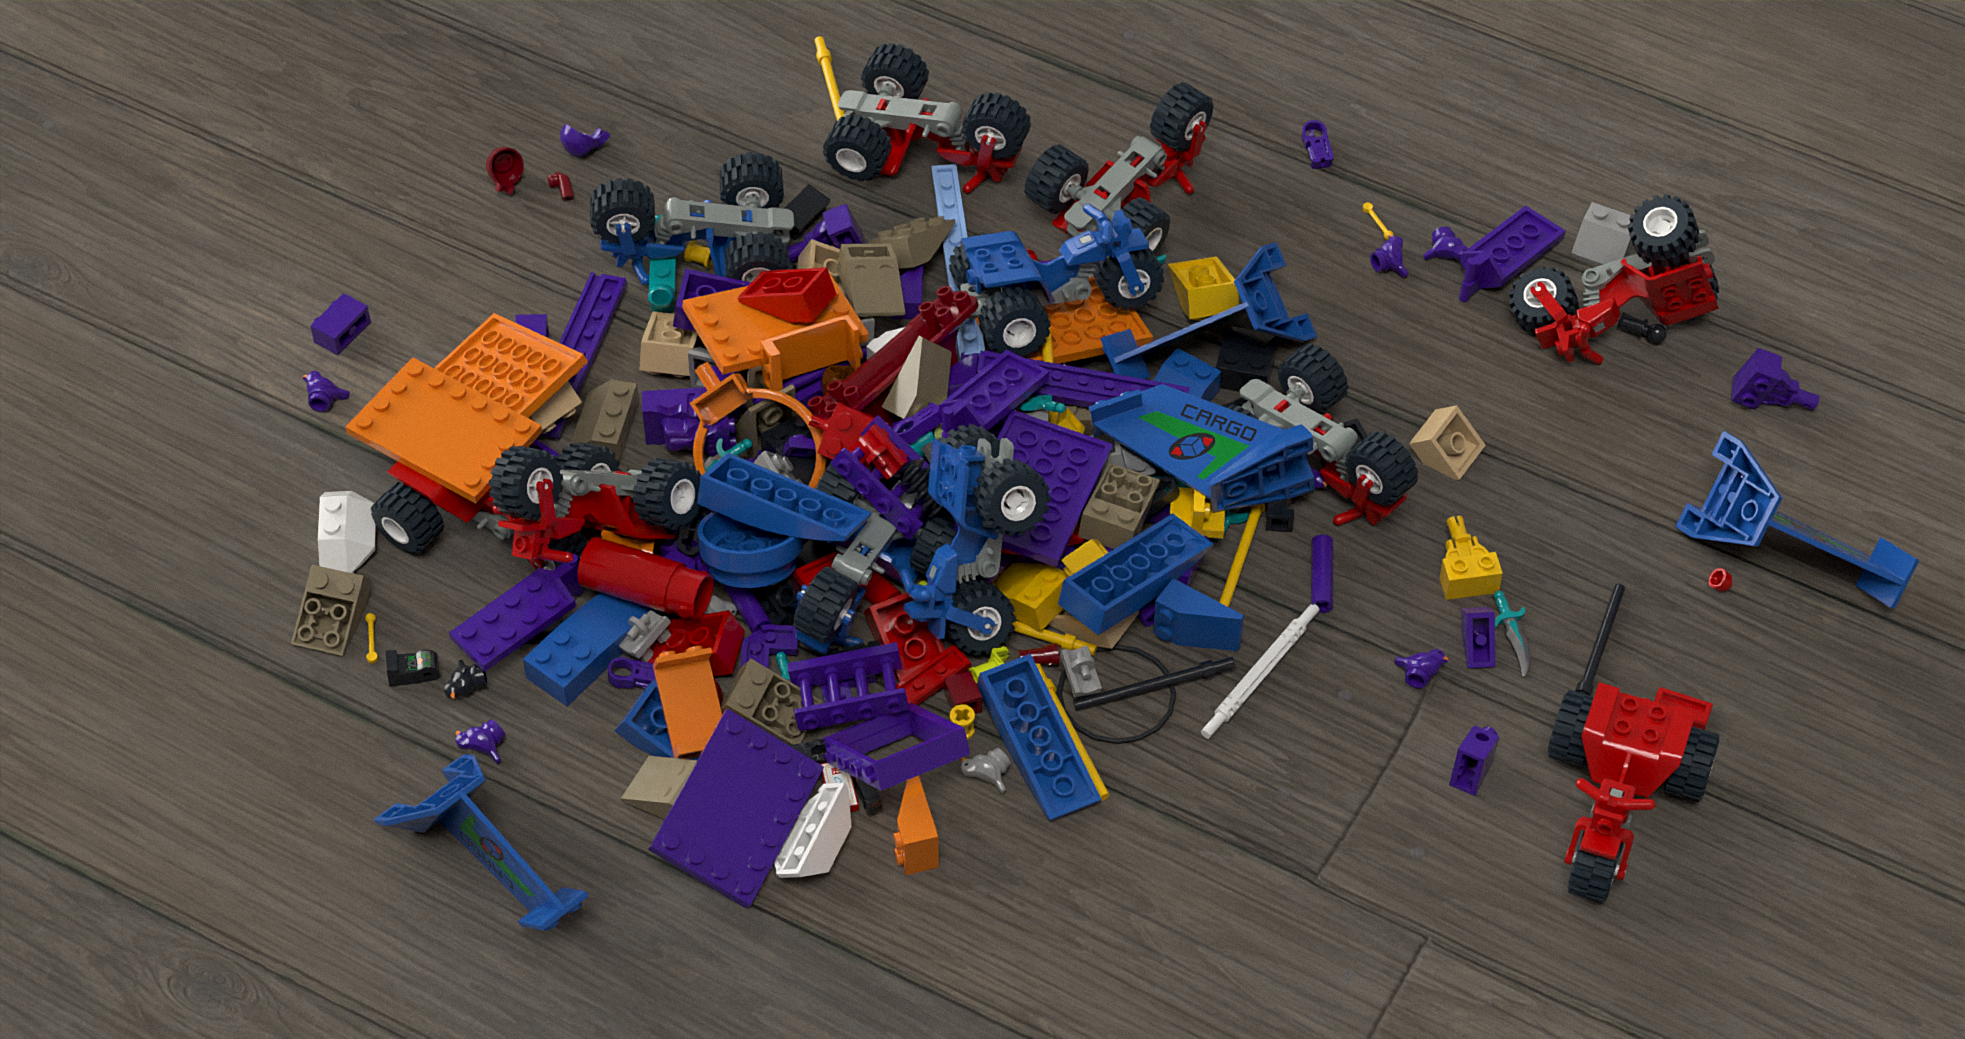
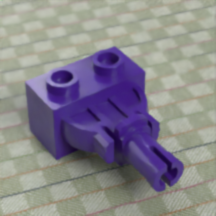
(836, 229)
(1766, 383)

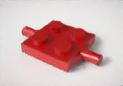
(841, 431)

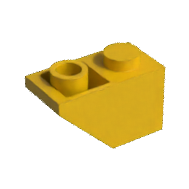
(1083, 556)

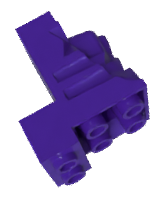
(673, 422)

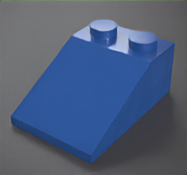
(1190, 372)
(1195, 619)
(646, 725)

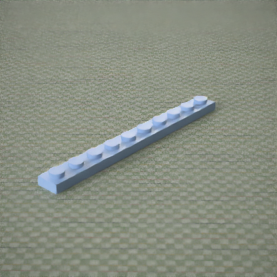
(950, 206)

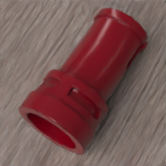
(1046, 655)

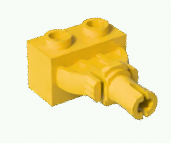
(1467, 565)

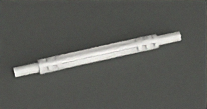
(1259, 671)

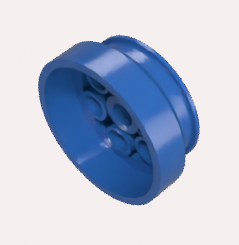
(745, 554)

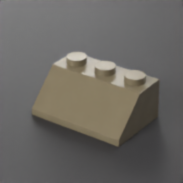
(608, 416)

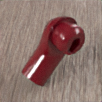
(564, 183)

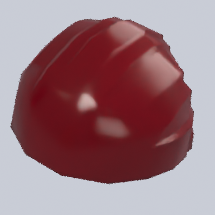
(505, 168)

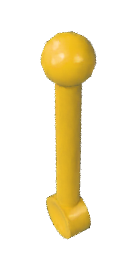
(1368, 208)
(372, 655)

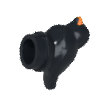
(465, 680)

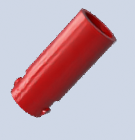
(644, 578)

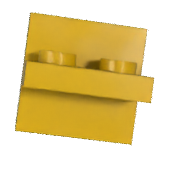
(1197, 513)

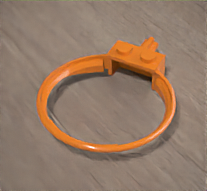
(728, 395)

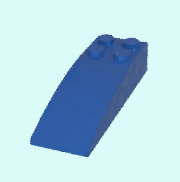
(776, 502)
(1132, 574)
(582, 647)
(1037, 737)

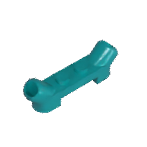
(662, 283)

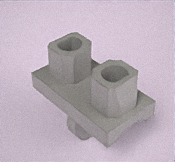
(643, 633)
(1081, 672)

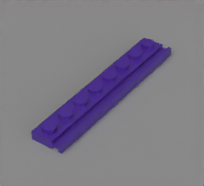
(588, 327)
(1081, 385)

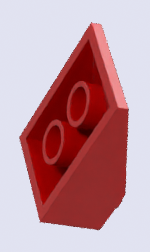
(790, 293)
(714, 631)
(914, 640)

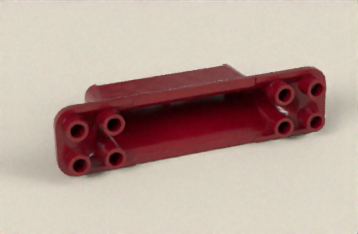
(872, 381)

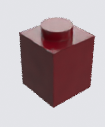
(963, 690)

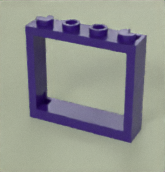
(942, 745)

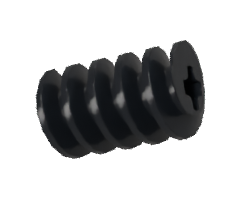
(919, 482)

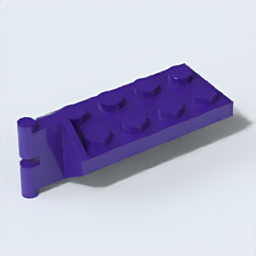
(1507, 250)
(992, 393)
(518, 614)

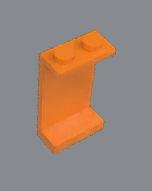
(810, 350)
(687, 699)

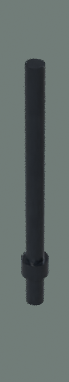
(1205, 669)
(1585, 686)

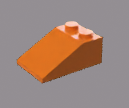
(916, 833)

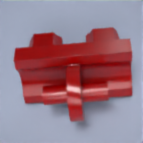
(882, 451)

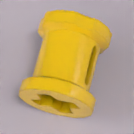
(699, 254)
(964, 716)

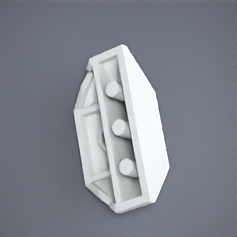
(345, 530)
(816, 834)

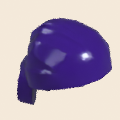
(580, 144)

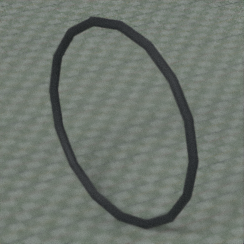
(1126, 739)

